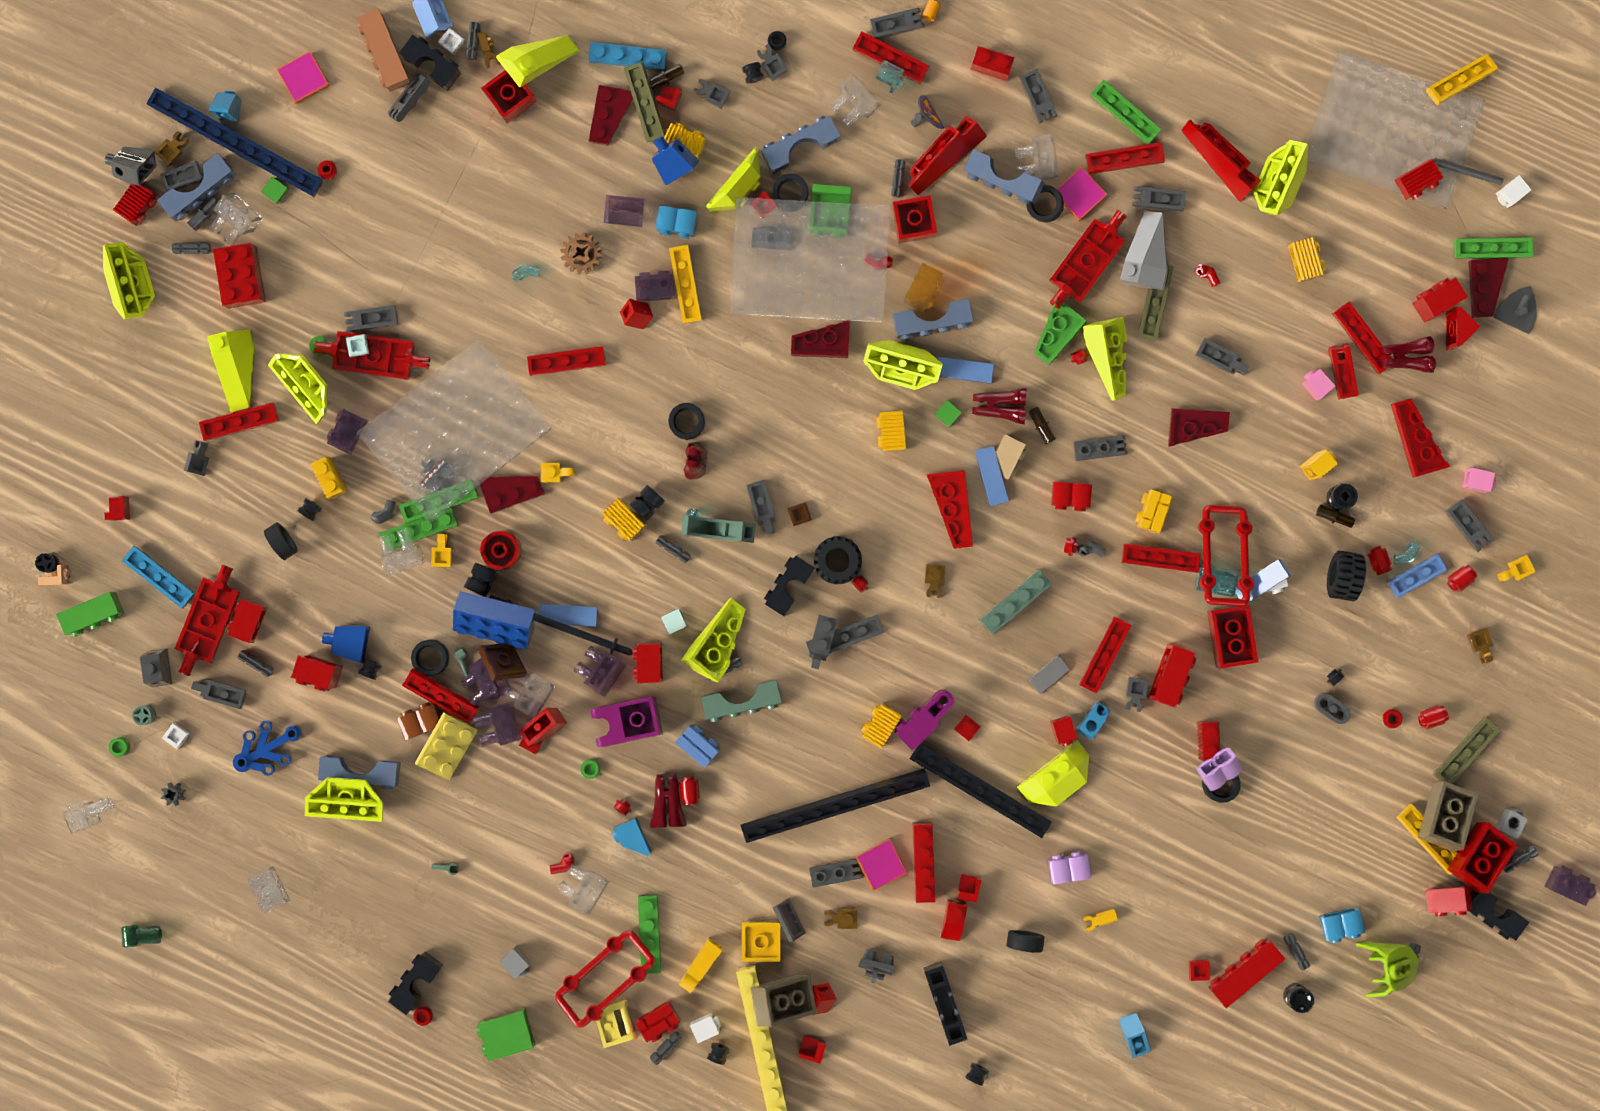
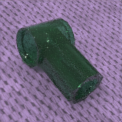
(135, 935)

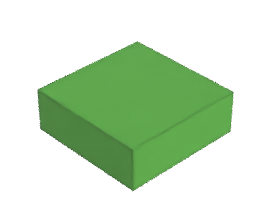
(274, 190)
(948, 413)

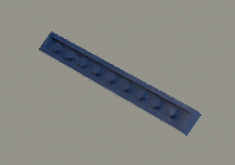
(234, 142)

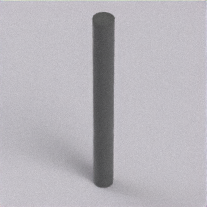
(1468, 171)

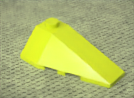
(1105, 345)

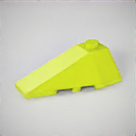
(535, 58)
(234, 363)
(713, 647)

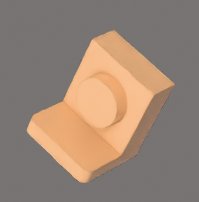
(59, 578)

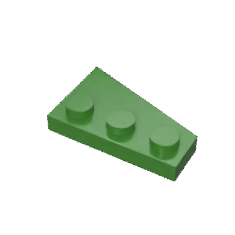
(1058, 332)

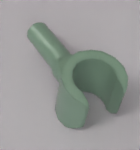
(460, 654)
(445, 867)

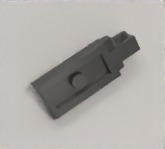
(1221, 357)
(761, 505)
(822, 639)
(221, 693)

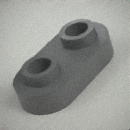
(1331, 708)

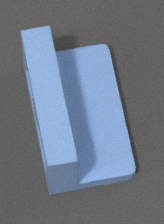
(432, 16)

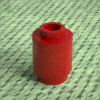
(1379, 560)
(1462, 578)
(1433, 717)
(689, 790)

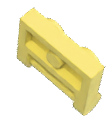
(609, 1027)

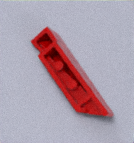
(944, 153)
(1222, 158)

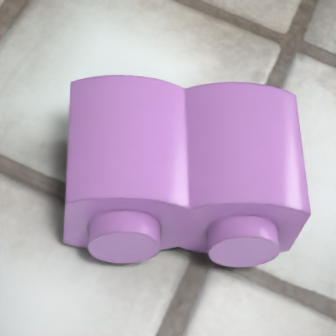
(1219, 769)
(1069, 868)

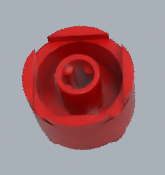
(505, 560)

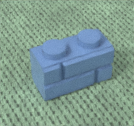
(697, 745)

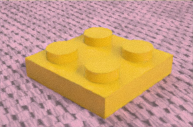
(760, 941)

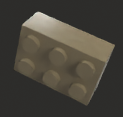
(1448, 816)
(783, 1000)

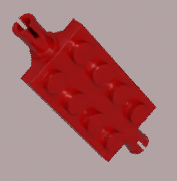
(1087, 260)
(387, 356)
(207, 620)

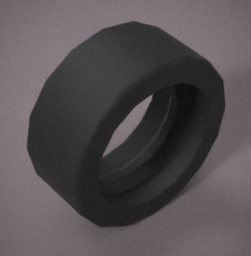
(790, 178)
(1057, 211)
(672, 418)
(280, 541)
(444, 657)
(1224, 798)
(1025, 941)

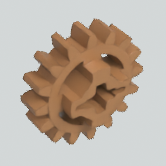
(589, 247)

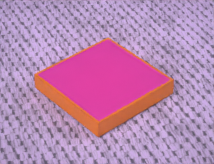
(303, 77)
(1081, 193)
(880, 864)

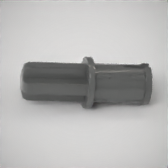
(203, 214)

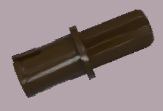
(665, 76)
(1042, 425)
(1335, 516)

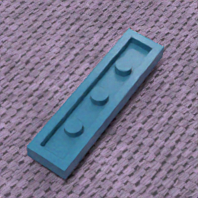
(627, 56)
(158, 577)

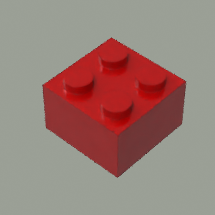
(507, 96)
(914, 219)
(1443, 297)
(649, 663)
(316, 672)

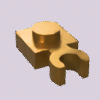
(169, 151)
(934, 575)
(845, 918)

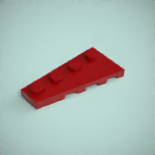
(1418, 444)
(953, 503)

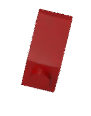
(543, 726)
(954, 920)

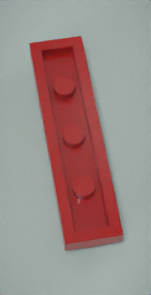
(879, 51)
(1125, 158)
(1361, 335)
(566, 361)
(239, 421)
(1161, 558)
(1105, 655)
(440, 696)

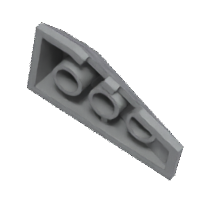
(1146, 258)

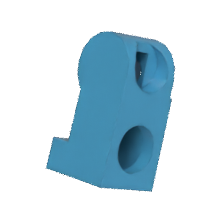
(1093, 721)

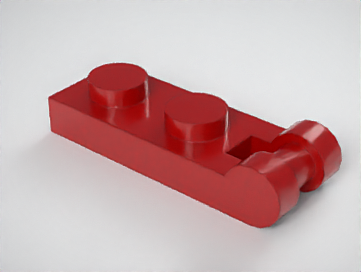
(1343, 372)

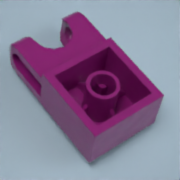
(923, 719)
(622, 721)

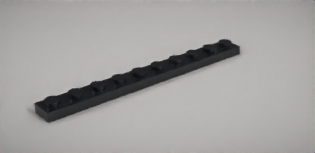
(835, 805)

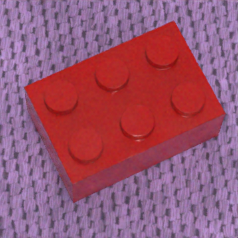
(239, 275)
(1232, 636)
(1172, 675)
(1482, 858)

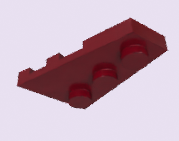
(608, 112)
(1485, 285)
(824, 342)
(1195, 424)
(510, 491)

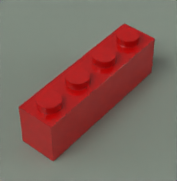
(923, 862)
(1246, 973)

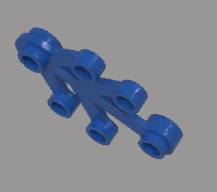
(263, 749)

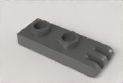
(896, 23)
(1037, 95)
(409, 97)
(1159, 198)
(371, 318)
(1099, 448)
(1468, 525)
(834, 873)

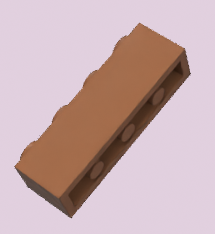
(383, 49)

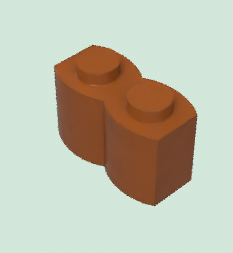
(420, 721)

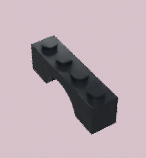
(945, 1003)

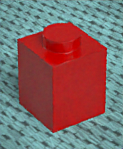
(1064, 730)

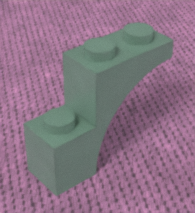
(718, 529)

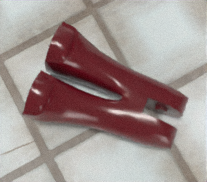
(1421, 346)
(1014, 414)
(695, 454)
(676, 815)

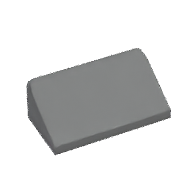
(1048, 674)

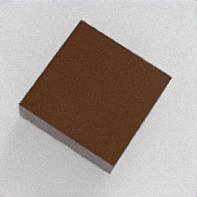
(799, 514)

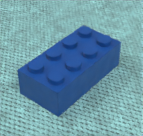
(493, 620)

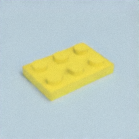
(446, 746)

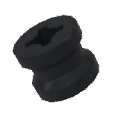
(753, 72)
(309, 509)
(42, 563)
(369, 669)
(718, 1053)
(977, 1074)

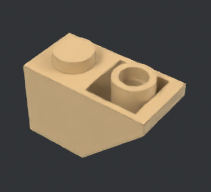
(1008, 454)

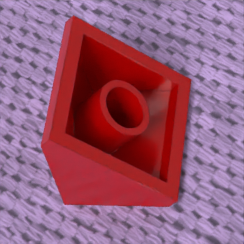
(1459, 327)

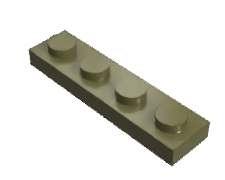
(644, 101)
(1153, 310)
(1466, 751)

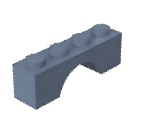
(821, 133)
(982, 167)
(216, 174)
(908, 324)
(384, 773)

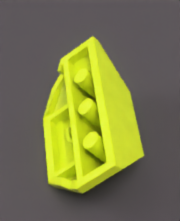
(1282, 177)
(740, 184)
(127, 280)
(902, 364)
(302, 383)
(1058, 777)
(344, 800)

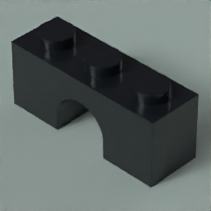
(417, 52)
(796, 570)
(1509, 924)
(424, 968)

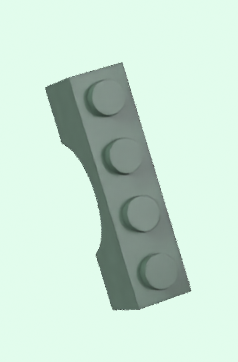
(1015, 602)
(717, 705)

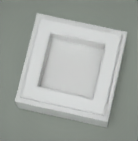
(451, 41)
(176, 735)

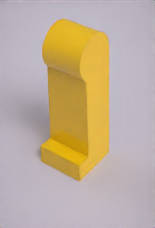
(700, 965)

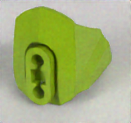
(1399, 966)

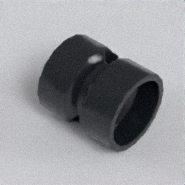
(1342, 496)
(647, 502)
(480, 579)
(1298, 998)

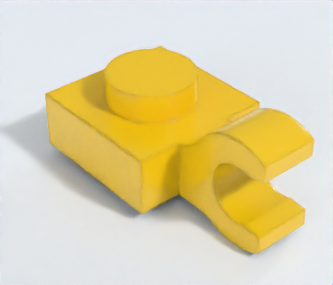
(553, 472)
(441, 555)
(1518, 569)

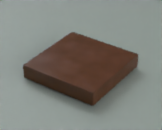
(502, 661)

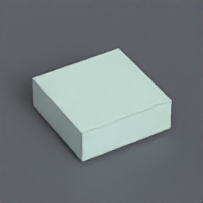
(357, 345)
(673, 621)

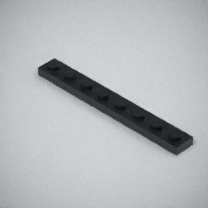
(980, 790)

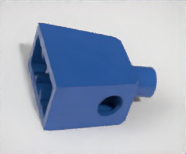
(672, 159)
(348, 642)

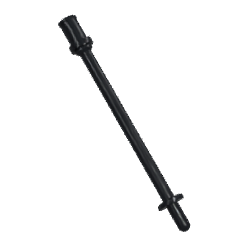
(613, 646)

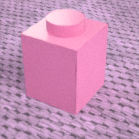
(1317, 383)
(1479, 480)

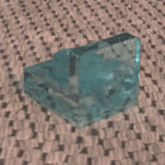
(890, 75)

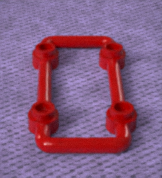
(1208, 581)
(572, 983)

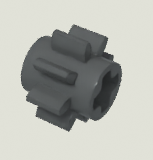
(167, 794)

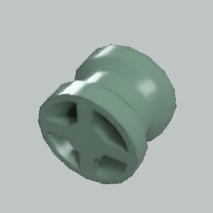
(139, 715)

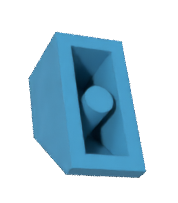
(226, 106)
(632, 837)
(1134, 1035)

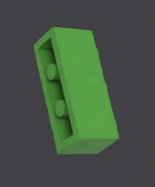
(90, 614)

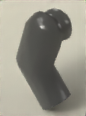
(385, 514)
(1091, 547)

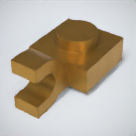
(487, 44)
(1481, 641)

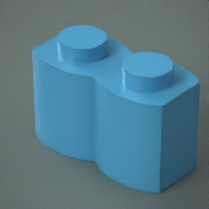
(676, 221)
(1342, 924)

